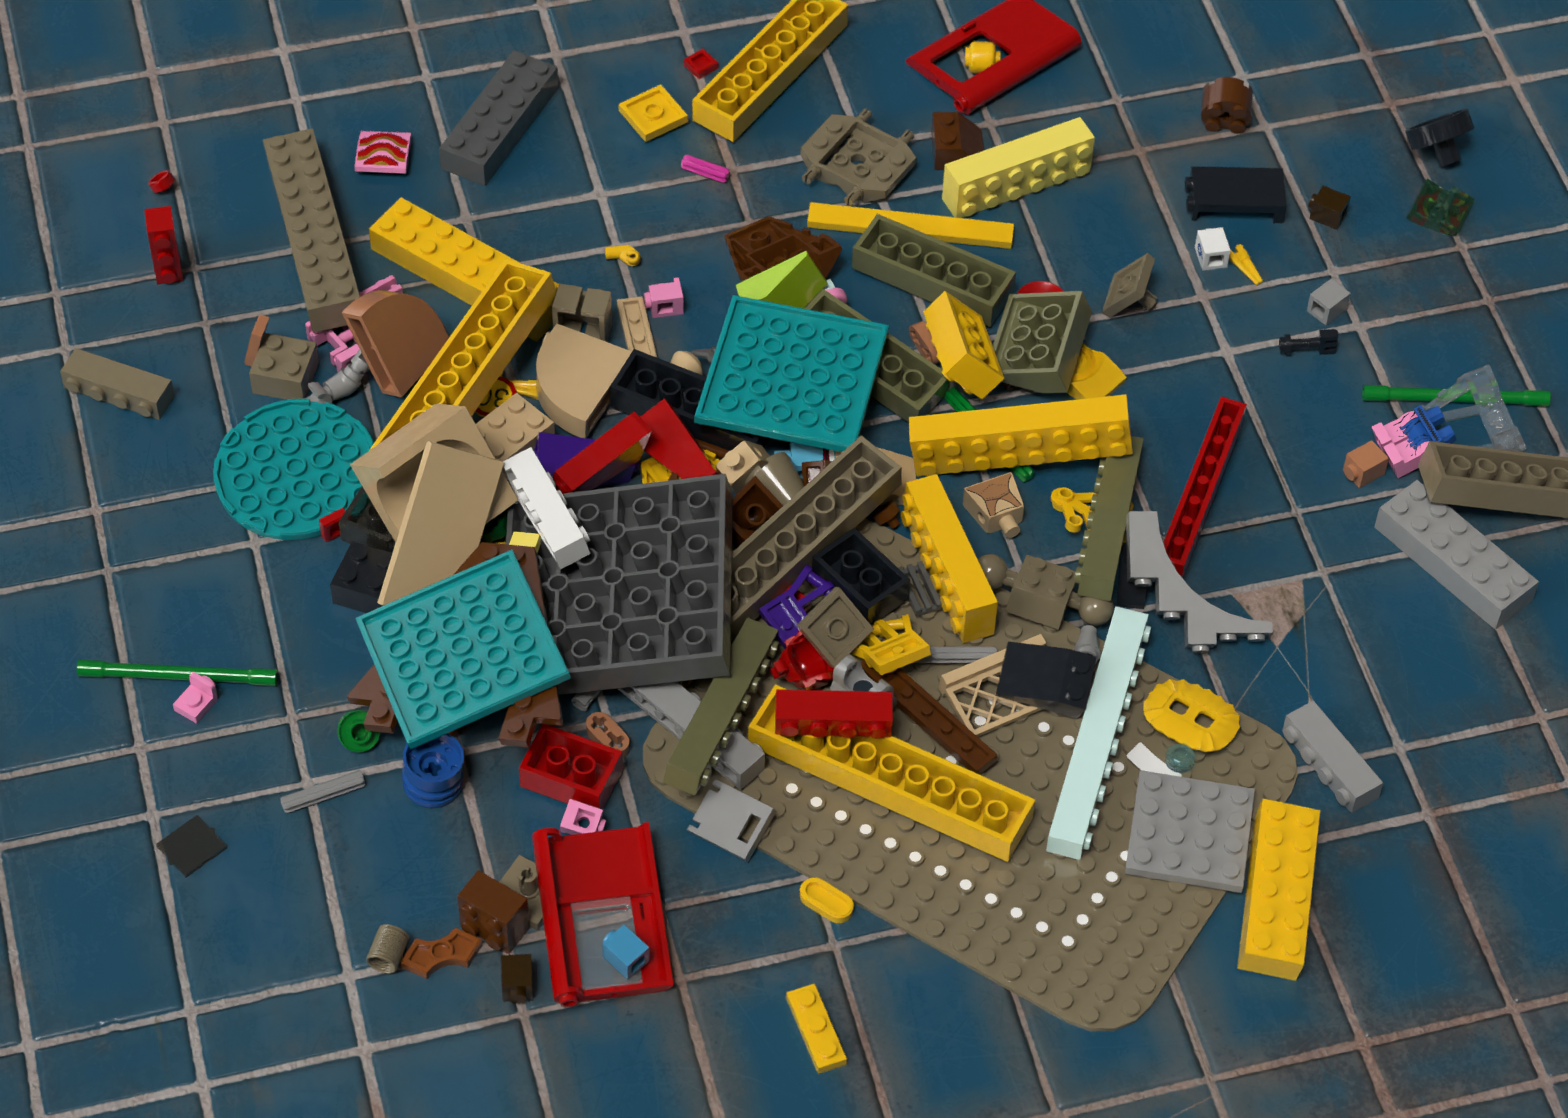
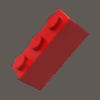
(163, 245)

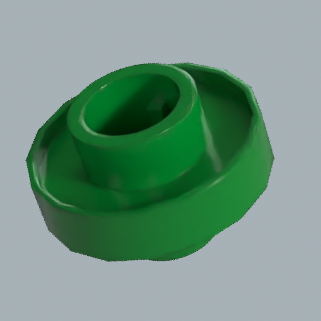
(353, 733)

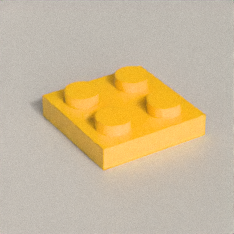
(653, 113)

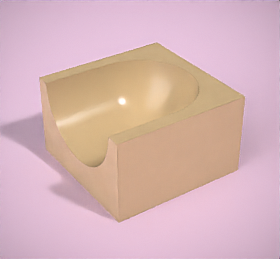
(392, 466)

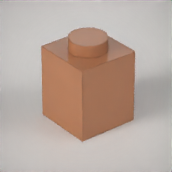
(1365, 464)

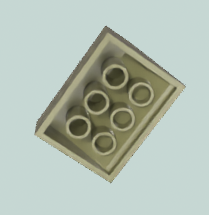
(1041, 339)

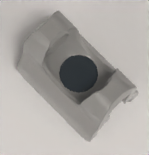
(850, 676)

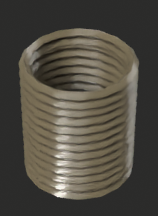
(387, 948)

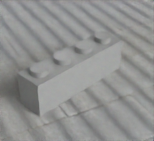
(1332, 757)

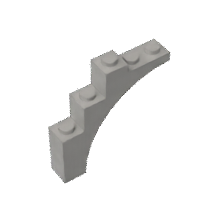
(1202, 621)

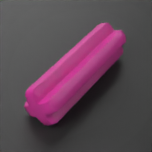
(705, 168)

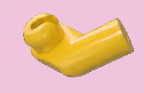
(623, 252)

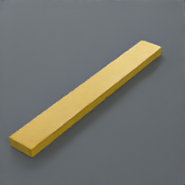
(940, 227)

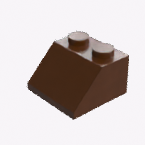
(953, 138)
(751, 509)

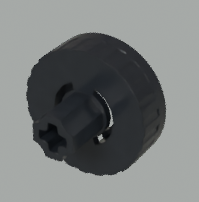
(1441, 134)

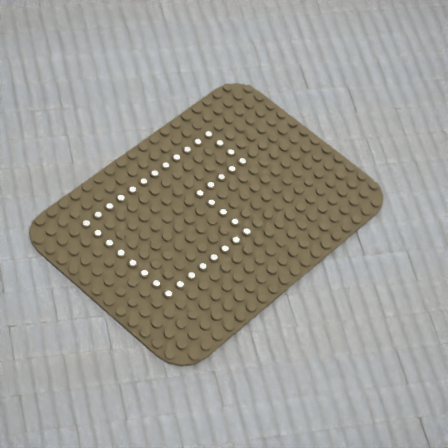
(1043, 923)

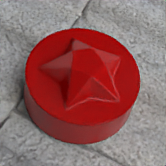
(161, 181)

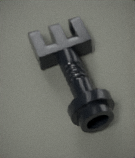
(1325, 343)

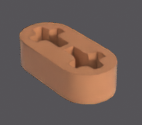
(921, 339)
(611, 732)

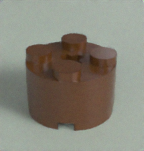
(1226, 105)

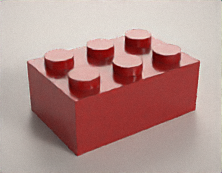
(570, 767)

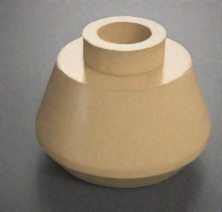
(688, 361)

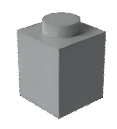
(1328, 301)

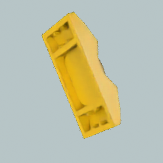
(1095, 375)

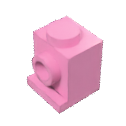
(664, 299)
(577, 811)

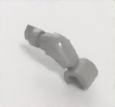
(342, 383)

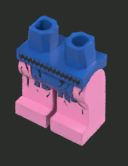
(1408, 437)

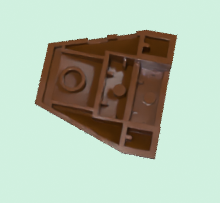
(775, 241)

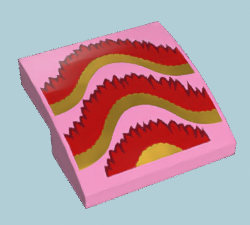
(383, 152)

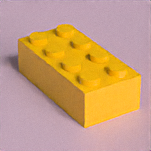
(963, 345)

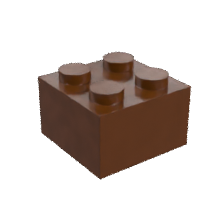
(493, 912)

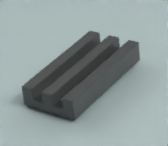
(928, 608)

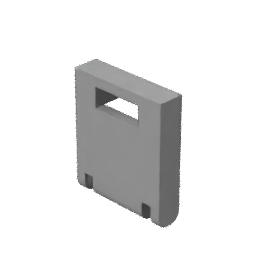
(725, 816)

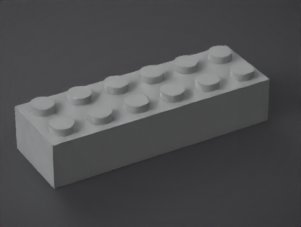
(1456, 555)

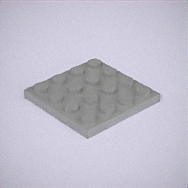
(1190, 831)

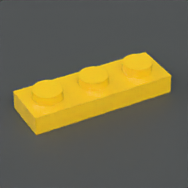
(816, 1028)

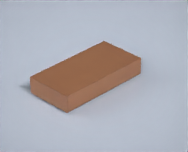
(256, 338)

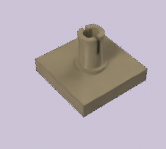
(1130, 286)
(835, 627)
(523, 879)

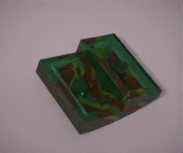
(1439, 208)

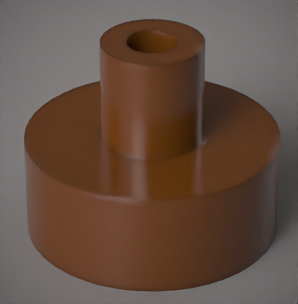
(886, 514)

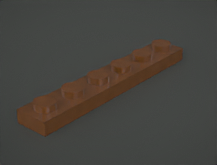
(936, 720)

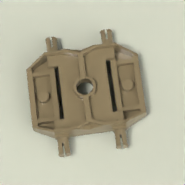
(883, 157)

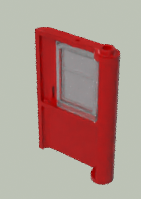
(585, 892)

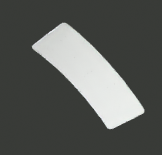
(1147, 761)

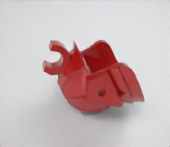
(802, 664)

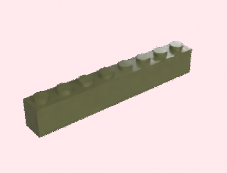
(1107, 523)
(721, 708)

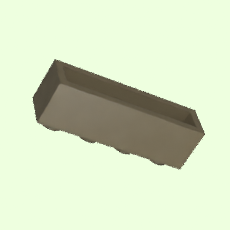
(117, 384)

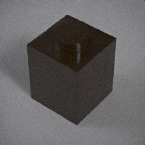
(1329, 207)
(516, 978)

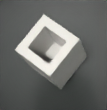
(1212, 248)

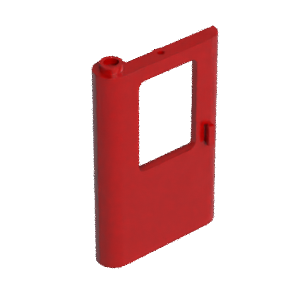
(1020, 28)

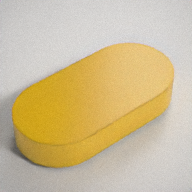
(826, 900)

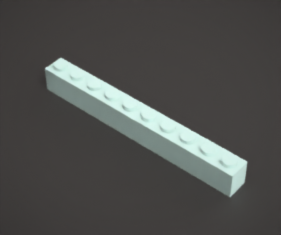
(1097, 734)

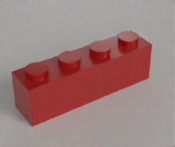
(833, 713)

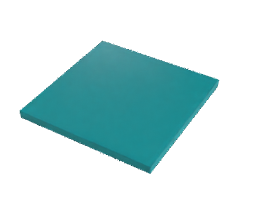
(792, 374)
(462, 649)

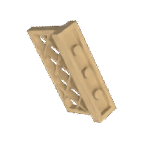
(974, 674)

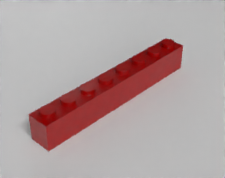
(1203, 482)

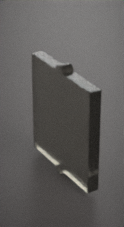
(191, 846)

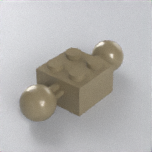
(1044, 591)

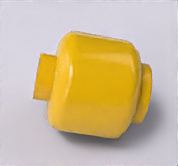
(981, 56)

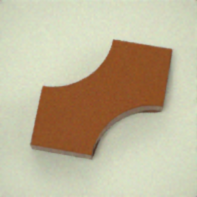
(428, 956)

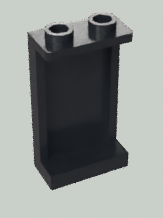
(1236, 191)

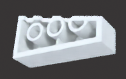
(546, 508)

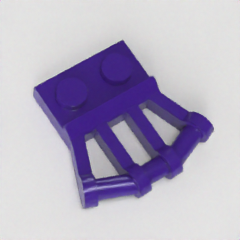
(785, 610)

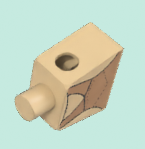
(995, 504)

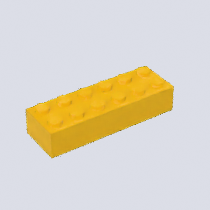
(949, 559)
(1279, 890)

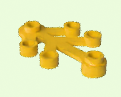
(1067, 501)

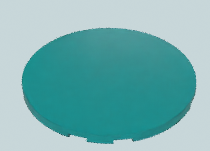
(289, 467)

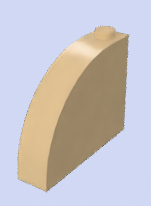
(576, 377)

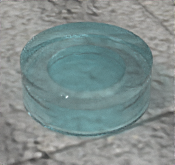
(1179, 758)

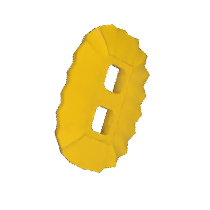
(1183, 727)

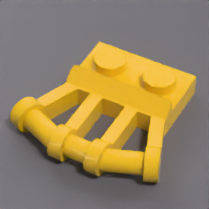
(896, 650)

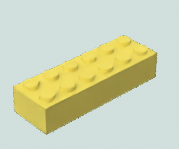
(1018, 168)

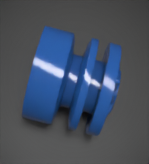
(433, 771)

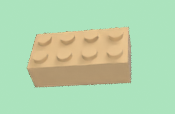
(513, 428)

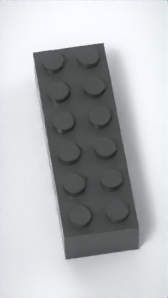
(498, 118)

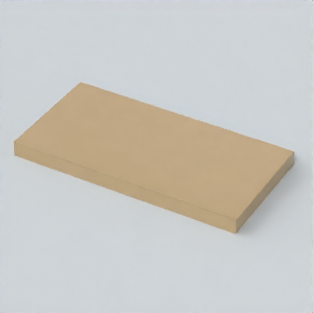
(441, 519)

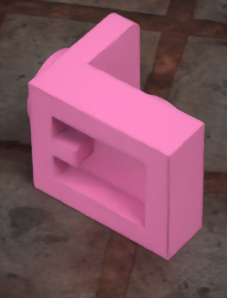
(196, 698)

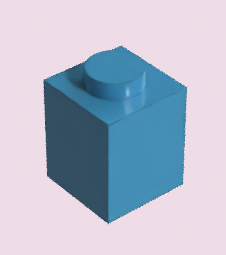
(625, 951)

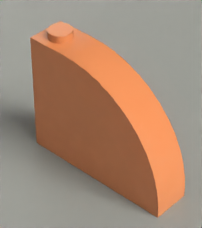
(396, 337)

